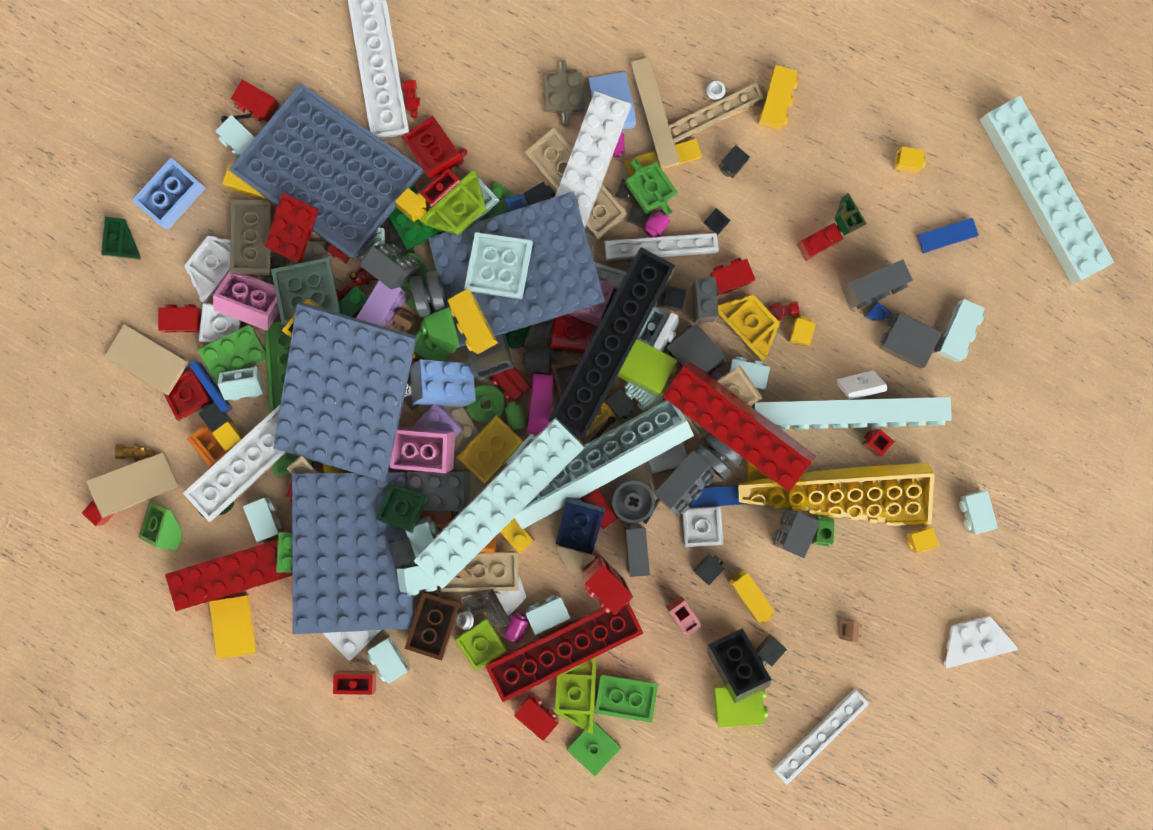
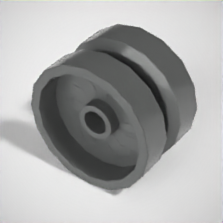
(425, 294)
(718, 456)
(644, 501)

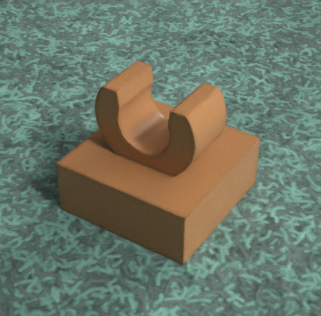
(405, 319)
(465, 572)
(849, 630)

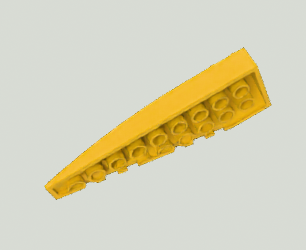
(872, 493)

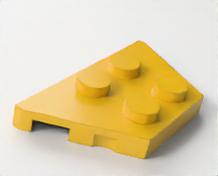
(751, 322)

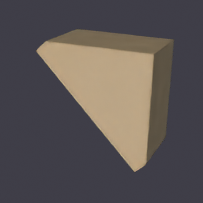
(574, 558)

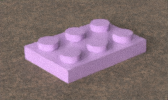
(438, 419)

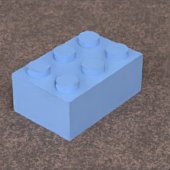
(169, 194)
(442, 383)

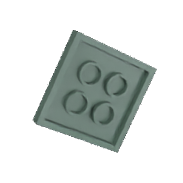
(302, 282)

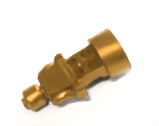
(137, 452)

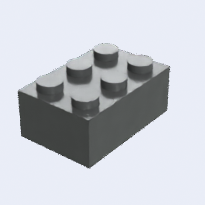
(390, 265)
(877, 285)
(685, 483)
(444, 490)
(795, 533)

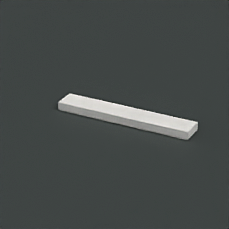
(662, 246)
(820, 736)

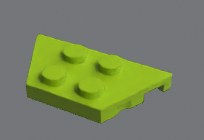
(458, 207)
(576, 695)

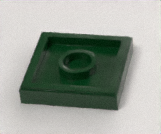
(402, 508)

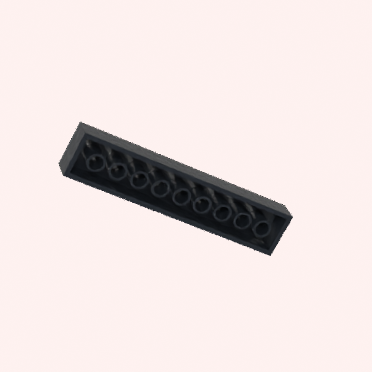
(612, 342)

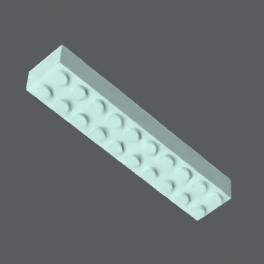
(1046, 190)
(857, 413)
(610, 458)
(499, 502)

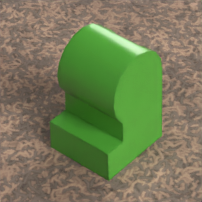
(825, 532)

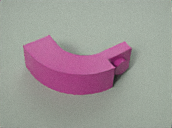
(540, 402)

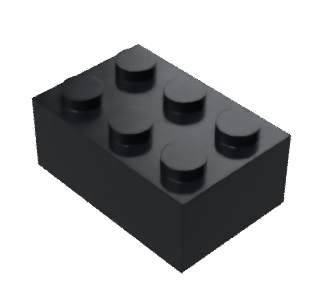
(738, 665)

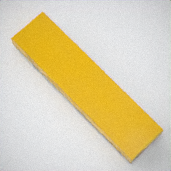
(686, 152)

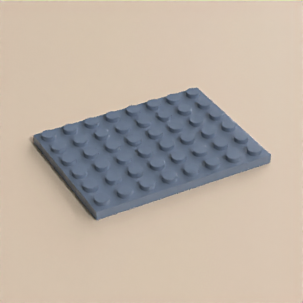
(330, 164)
(559, 270)
(343, 391)
(342, 556)

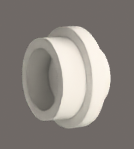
(715, 90)
(465, 620)

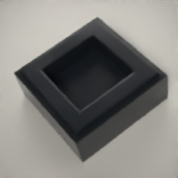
(717, 221)

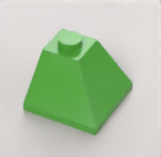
(441, 330)
(161, 528)

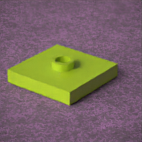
(481, 644)

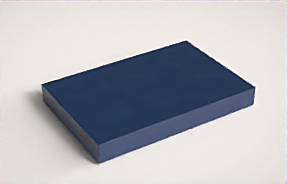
(580, 525)

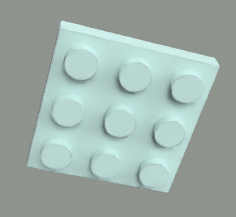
(498, 265)

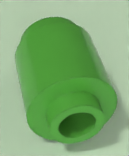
(516, 415)

